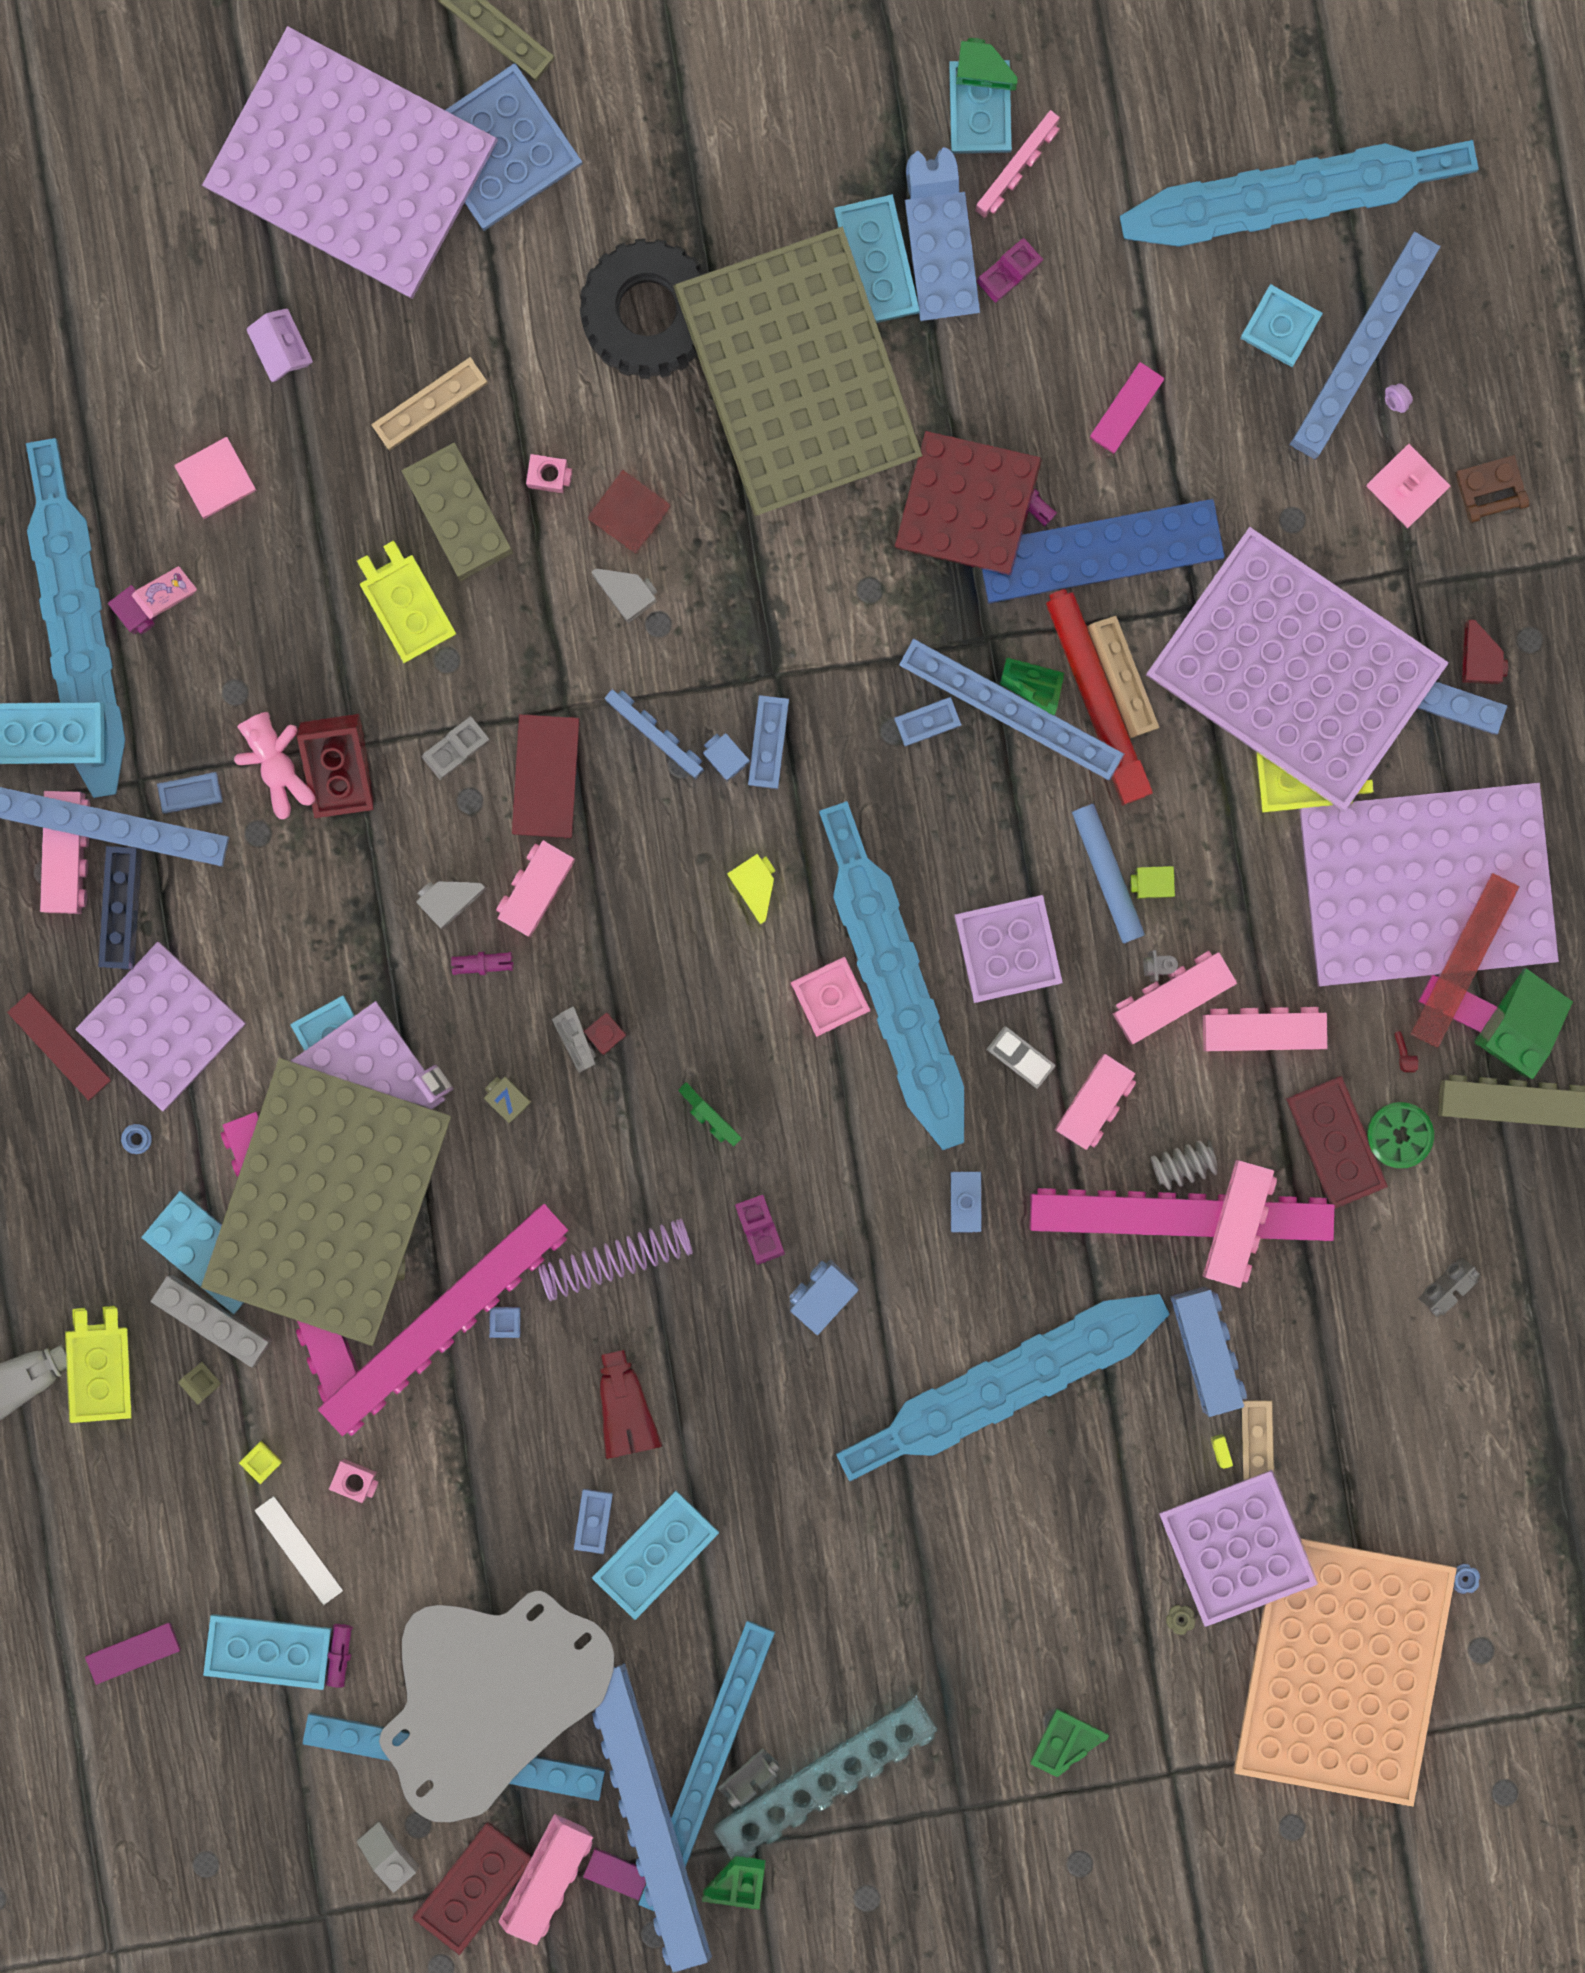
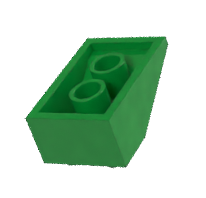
(1525, 1024)

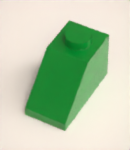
(983, 66)

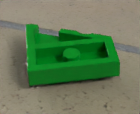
(1033, 683)
(703, 1111)
(1065, 1743)
(737, 1884)

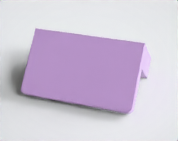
(279, 344)

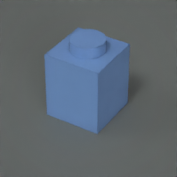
(725, 756)

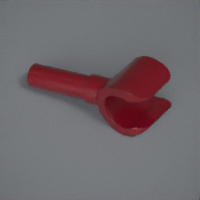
(1406, 1062)

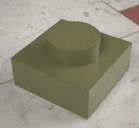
(199, 1383)

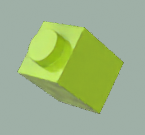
(1153, 882)

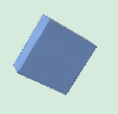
(505, 1322)

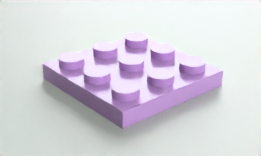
(1008, 948)

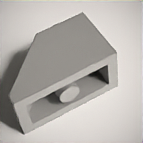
(626, 592)
(448, 899)
(387, 1857)

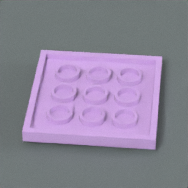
(160, 1026)
(371, 1055)
(1238, 1548)

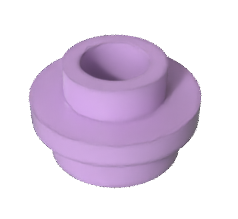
(1398, 398)

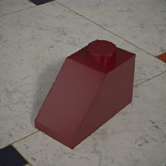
(1482, 657)

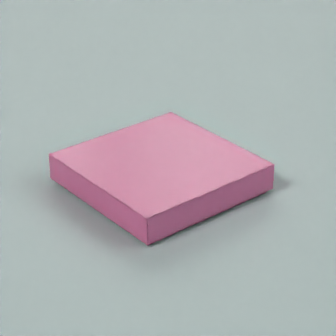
(215, 477)
(830, 996)

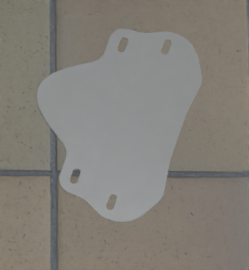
(489, 1698)

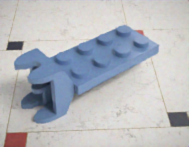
(940, 238)

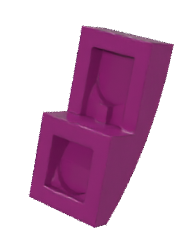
(1009, 270)
(760, 1229)

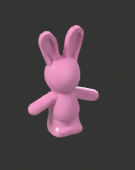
(276, 767)

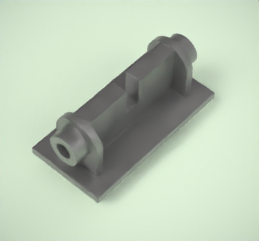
(1158, 965)
(1459, 1277)
(759, 1769)

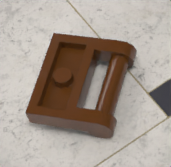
(1488, 479)

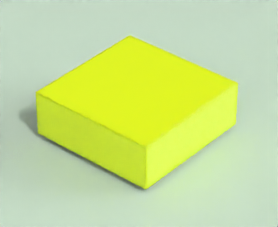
(1221, 1451)
(260, 1462)

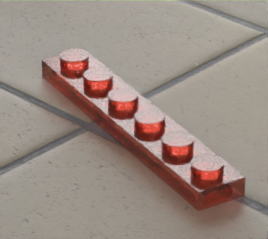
(1464, 960)

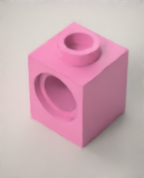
(539, 464)
(341, 1486)

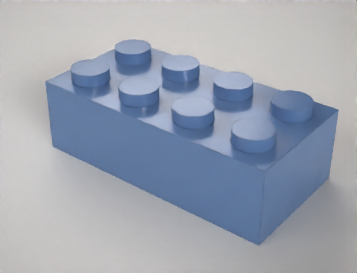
(822, 1296)
(1207, 1351)

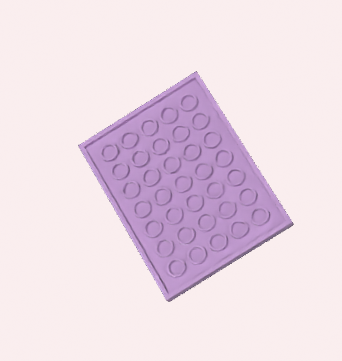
(350, 162)
(1297, 669)
(1405, 872)

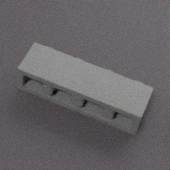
(211, 1320)

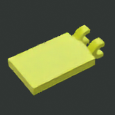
(405, 604)
(1284, 792)
(97, 1368)

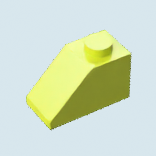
(754, 884)

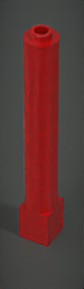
(1097, 695)

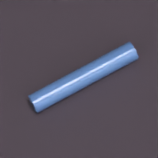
(1108, 873)

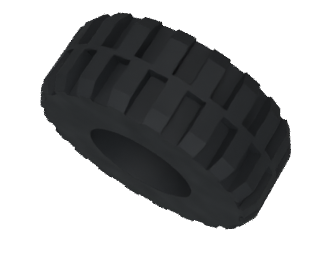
(601, 308)

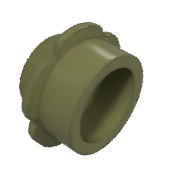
(1180, 1611)

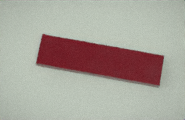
(59, 1046)

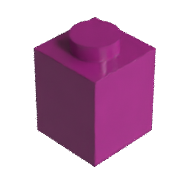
(130, 612)

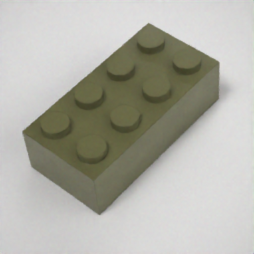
(457, 511)

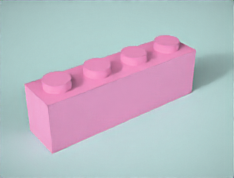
(63, 864)
(1174, 998)
(1264, 1031)
(1238, 1224)
(546, 1879)

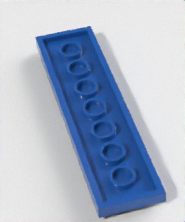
(1110, 550)

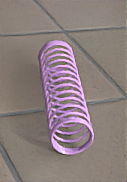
(551, 1291)

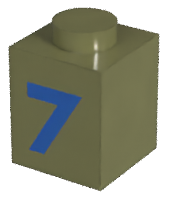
(506, 1098)

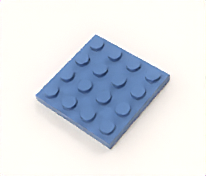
(528, 151)

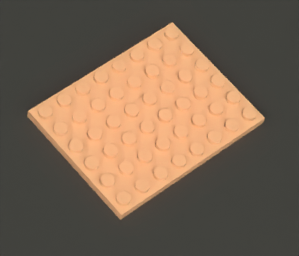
(1348, 1675)

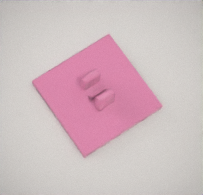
(1408, 485)

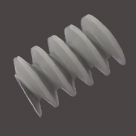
(1185, 1165)

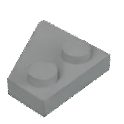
(573, 1037)

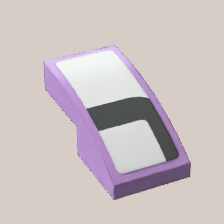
(433, 1083)

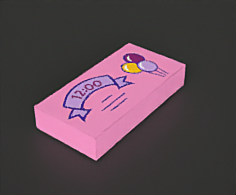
(164, 592)

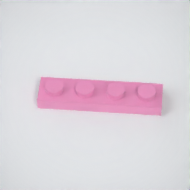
(1025, 156)

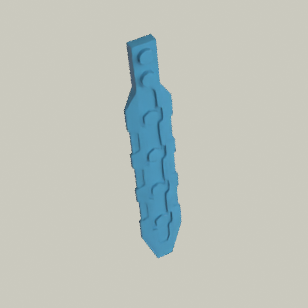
(1291, 193)
(72, 609)
(895, 983)
(1010, 1382)

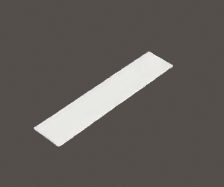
(298, 1550)

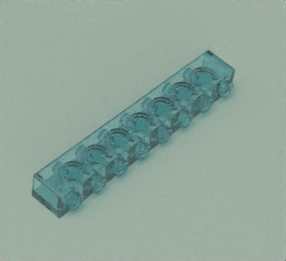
(910, 1713)

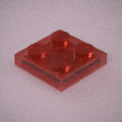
(629, 512)

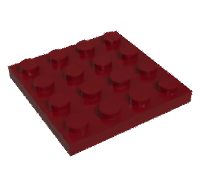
(968, 503)

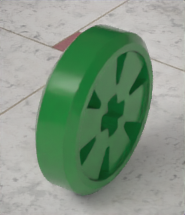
(1417, 1128)

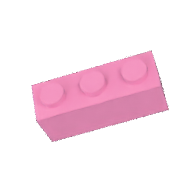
(535, 888)
(1096, 1102)

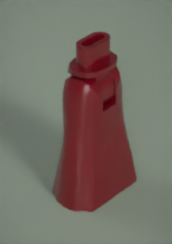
(626, 1416)

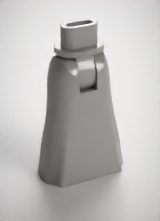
(28, 1376)

